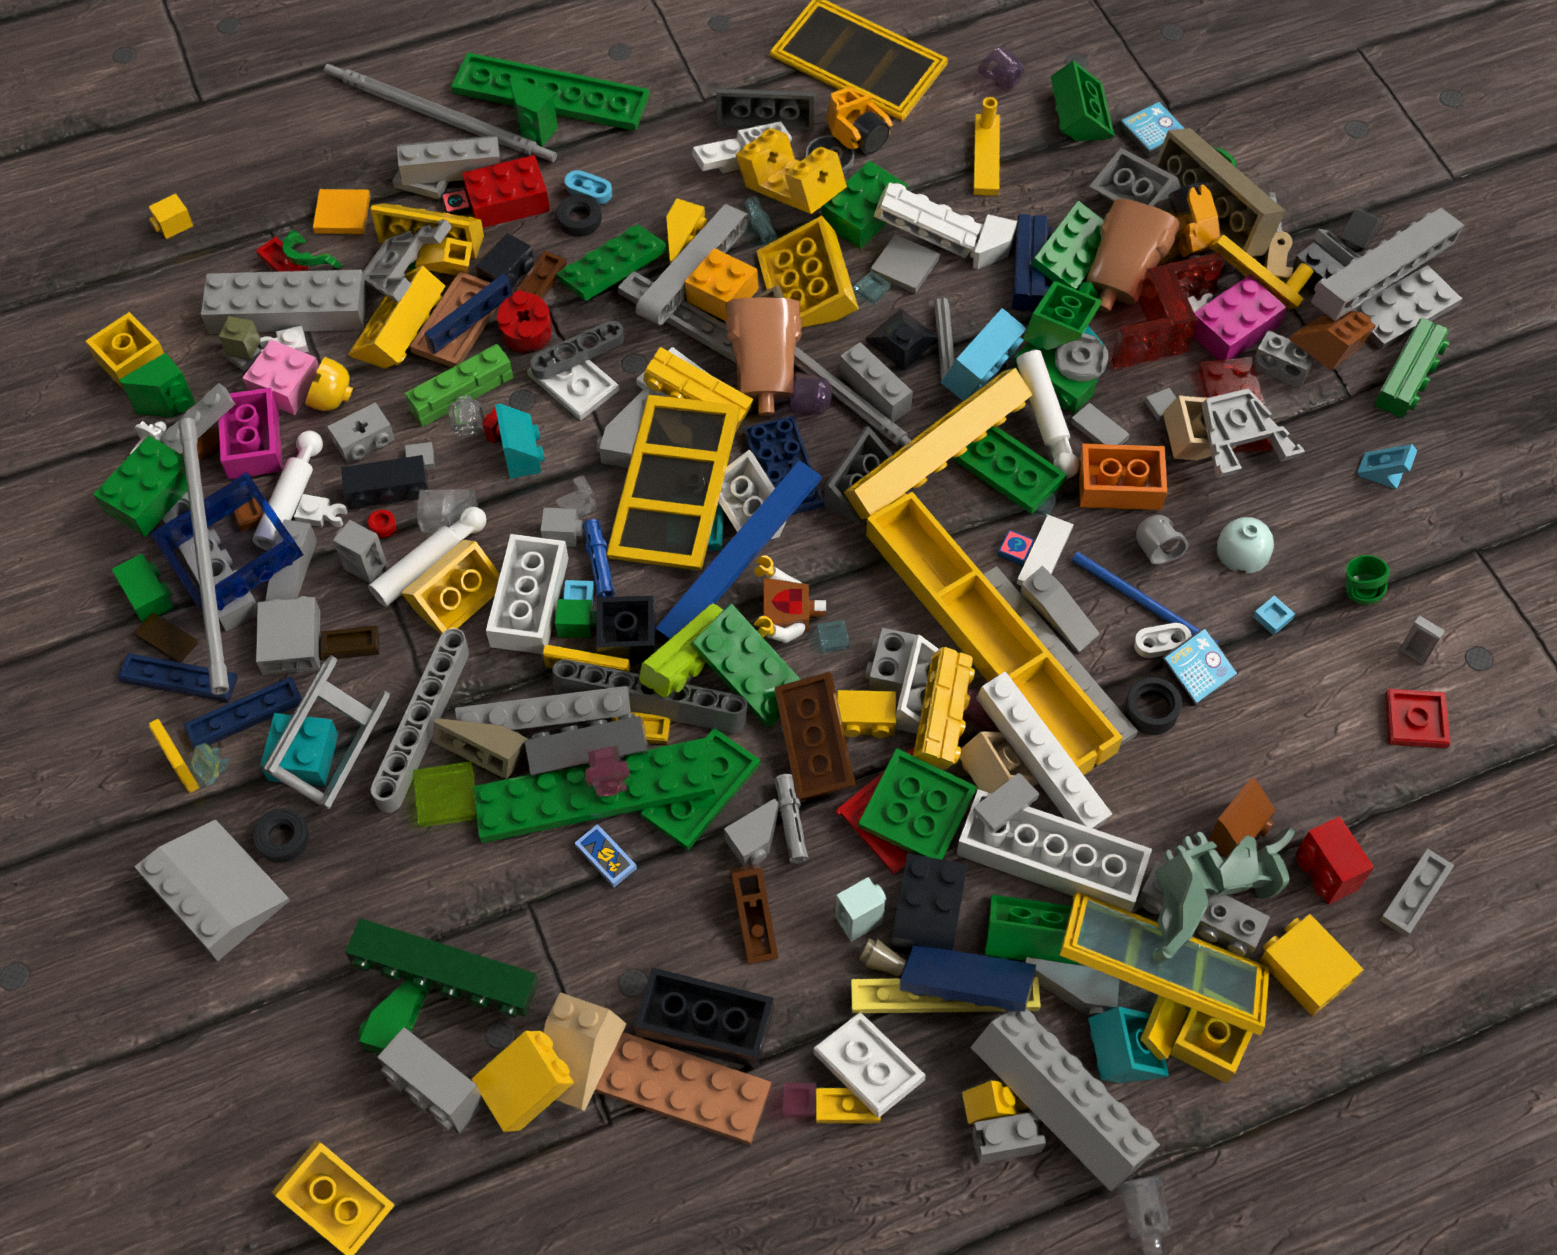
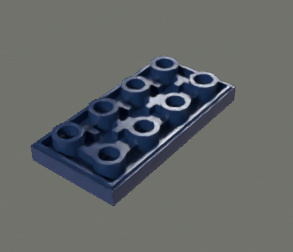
(778, 449)
(968, 978)

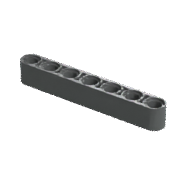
(690, 705)

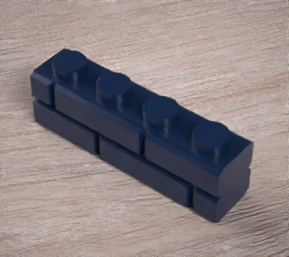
(1028, 282)

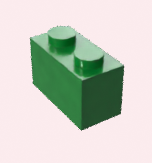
(142, 587)

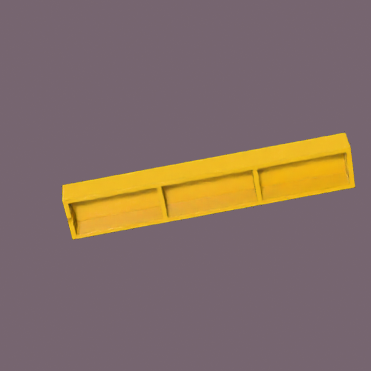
(990, 628)

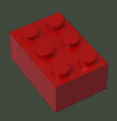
(506, 191)

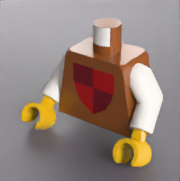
(785, 604)

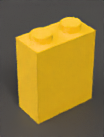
(1310, 964)
(523, 1080)

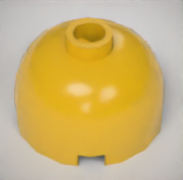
(329, 386)

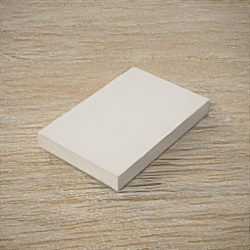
(579, 388)
(869, 1064)

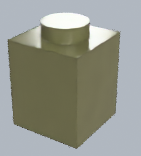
(239, 338)

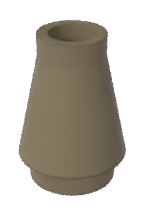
(881, 958)

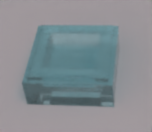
(872, 287)
(833, 636)

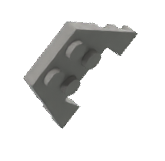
(388, 265)
(1238, 420)

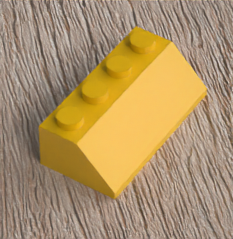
(396, 219)
(396, 323)

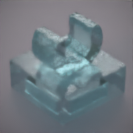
(208, 764)

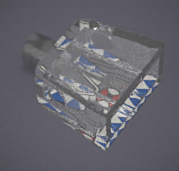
(1142, 1198)

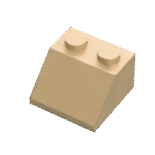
(1187, 428)
(992, 761)

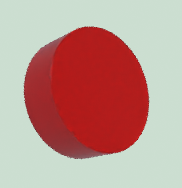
(382, 523)

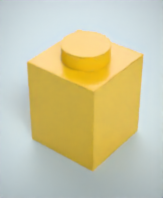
(170, 216)

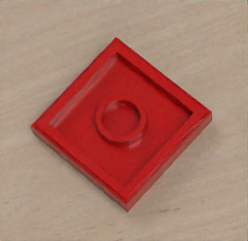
(1417, 718)

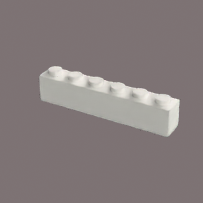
(1042, 753)

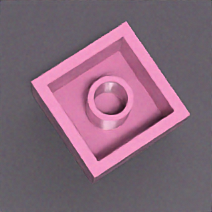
(286, 372)

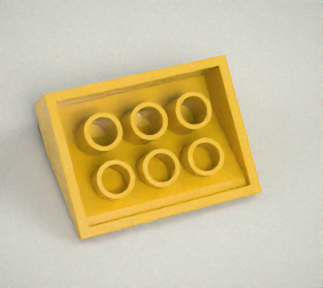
(810, 270)

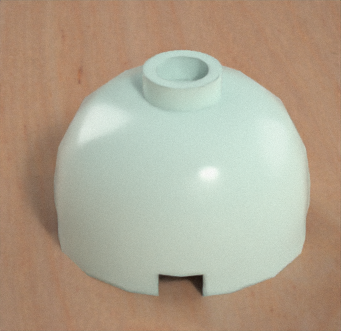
(1245, 545)

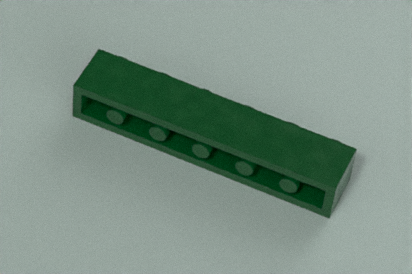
(442, 968)

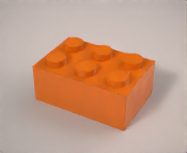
(1122, 476)

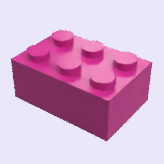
(1237, 319)
(251, 434)

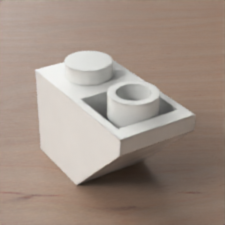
(994, 241)

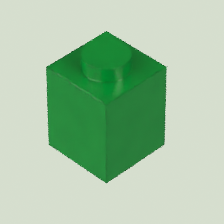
(575, 618)

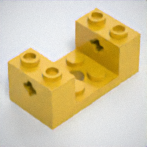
(774, 172)

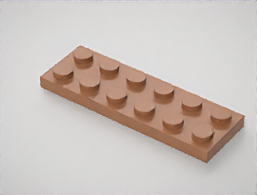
(685, 1088)

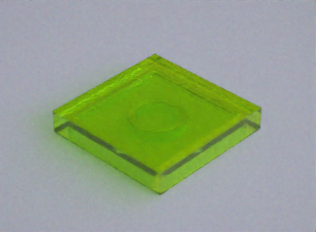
(445, 794)

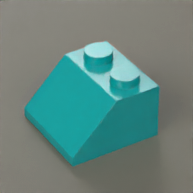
(519, 442)
(1119, 1048)

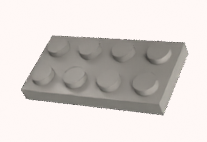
(1405, 302)

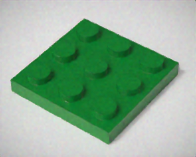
(917, 806)

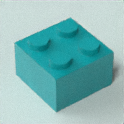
(310, 751)

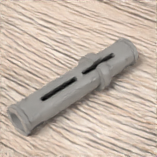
(789, 809)

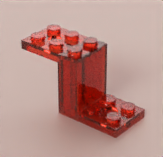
(1167, 310)

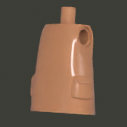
(1131, 241)
(764, 347)

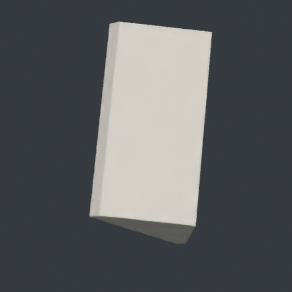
(745, 490)
(914, 685)

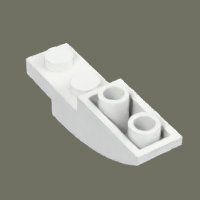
(722, 153)

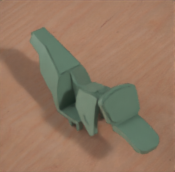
(1202, 869)

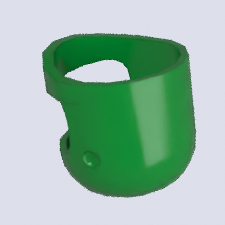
(1370, 575)

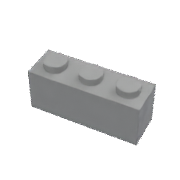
(875, 382)

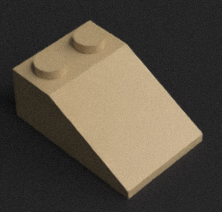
(585, 1040)

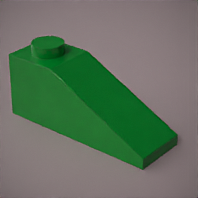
(391, 1016)

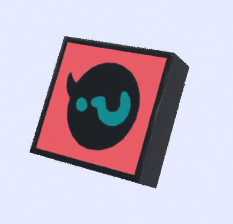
(456, 202)

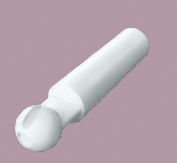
(1047, 411)
(289, 488)
(413, 565)

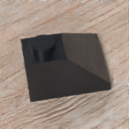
(902, 339)

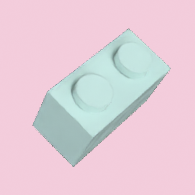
(860, 908)

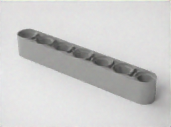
(669, 289)
(421, 731)

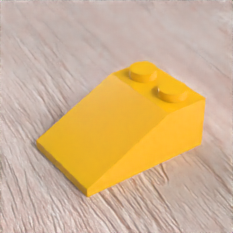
(333, 1198)

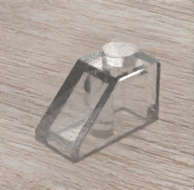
(442, 507)

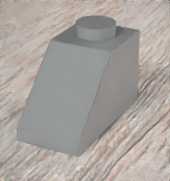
(753, 834)

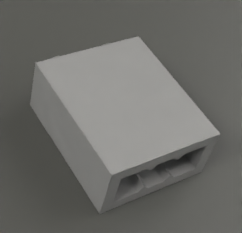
(288, 635)

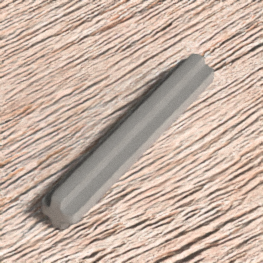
(944, 335)

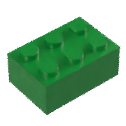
(854, 207)
(144, 486)

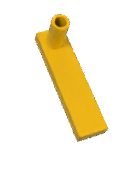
(987, 149)
(1245, 264)

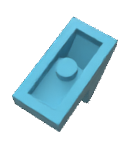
(1387, 465)

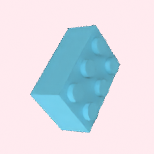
(984, 355)

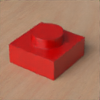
(491, 427)

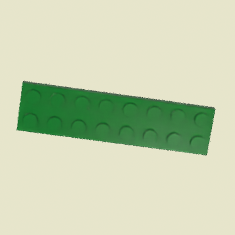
(573, 94)
(564, 798)

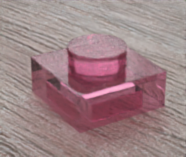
(799, 1100)

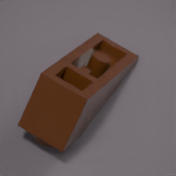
(754, 913)

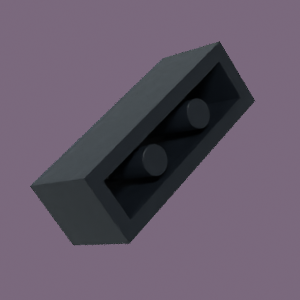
(384, 481)

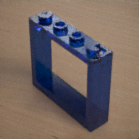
(217, 507)

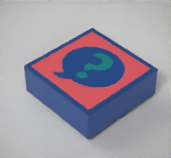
(1016, 547)

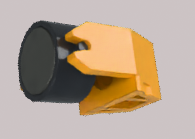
(857, 120)
(1197, 216)

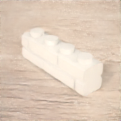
(927, 220)

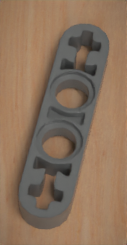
(580, 353)

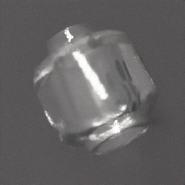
(466, 416)

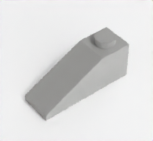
(621, 433)
(288, 581)
(1058, 608)
(1078, 985)

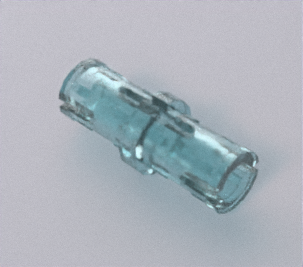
(760, 220)

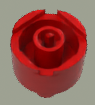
(524, 322)

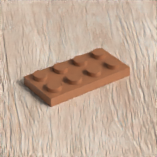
(461, 290)

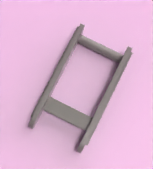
(343, 703)

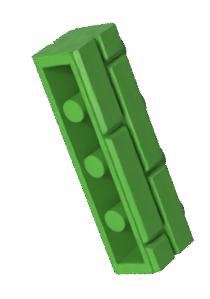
(468, 378)

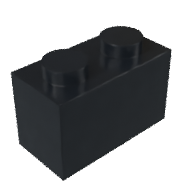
(507, 257)

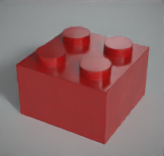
(1333, 860)

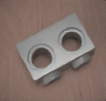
(1282, 359)
(359, 551)
(889, 661)

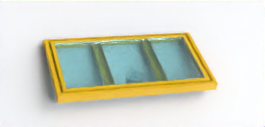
(1194, 976)

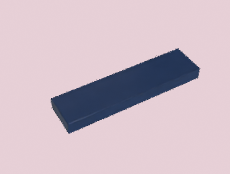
(468, 314)
(172, 677)
(243, 713)

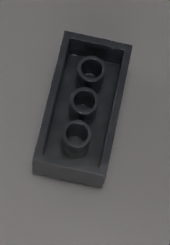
(704, 1017)

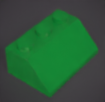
(1081, 104)
(1061, 317)
(1026, 929)

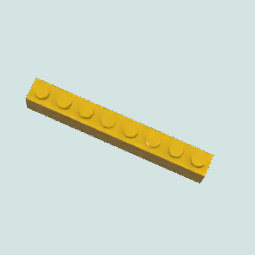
(939, 443)

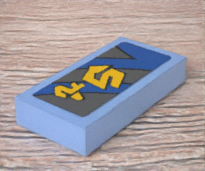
(605, 855)

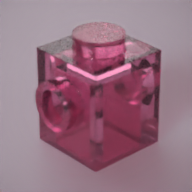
(607, 771)

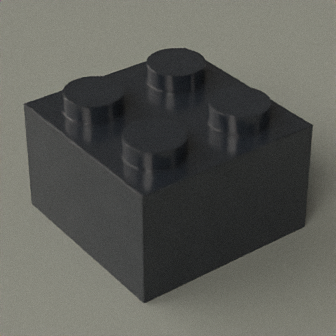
(626, 627)

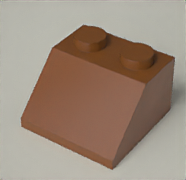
(1245, 816)

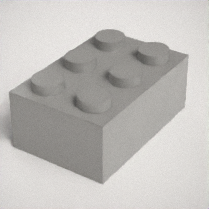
(430, 1081)

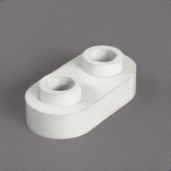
(1160, 639)

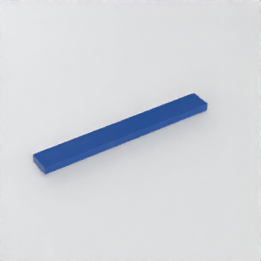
(742, 548)

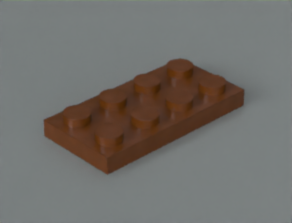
(814, 736)

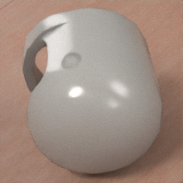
(1155, 532)

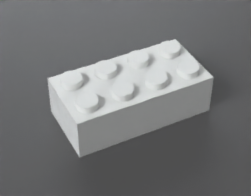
(527, 594)

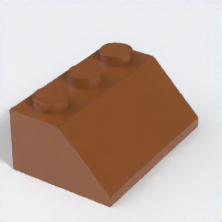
(1332, 340)

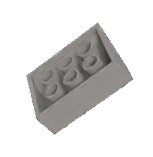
(212, 887)

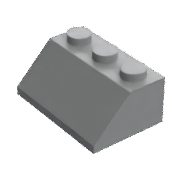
(1135, 180)

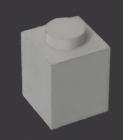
(561, 525)

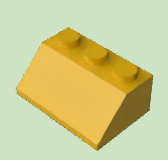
(454, 587)

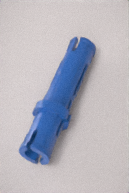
(596, 548)

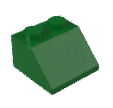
(533, 111)
(158, 388)

